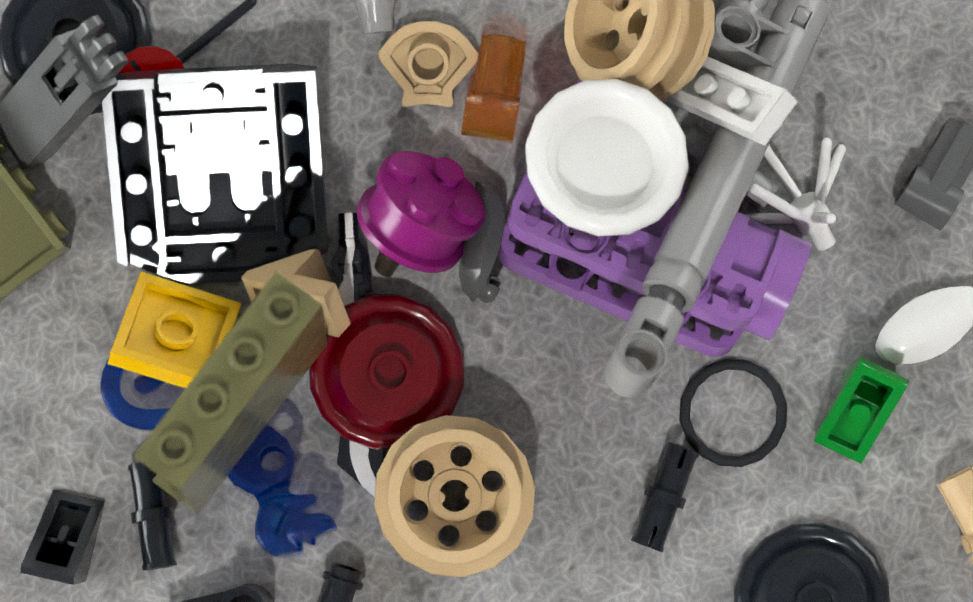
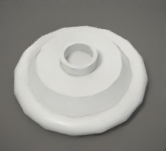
(606, 157)

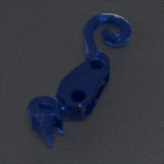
(281, 517)

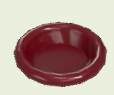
(387, 370)

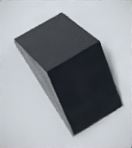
(64, 539)

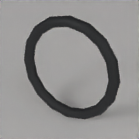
(697, 444)

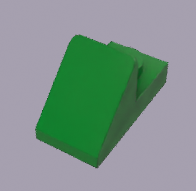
(860, 409)

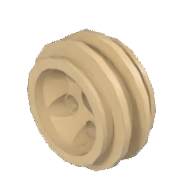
(640, 41)
(419, 540)

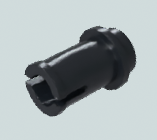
(341, 583)

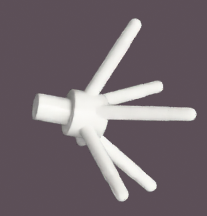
(806, 210)

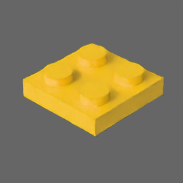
(171, 329)

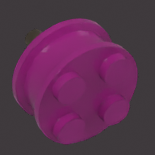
(419, 213)

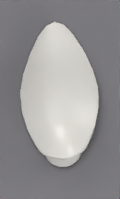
(926, 326)

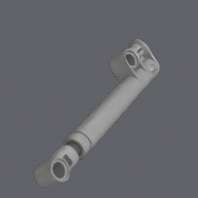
(771, 44)

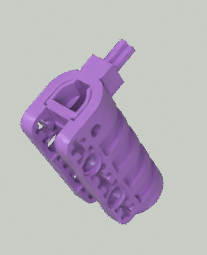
(743, 290)

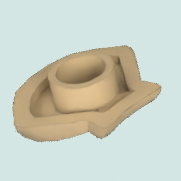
(428, 61)

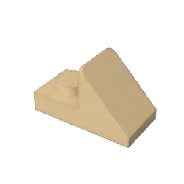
(310, 275)

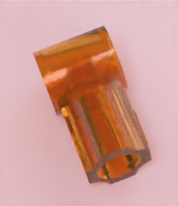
(493, 101)

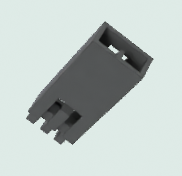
(32, 114)

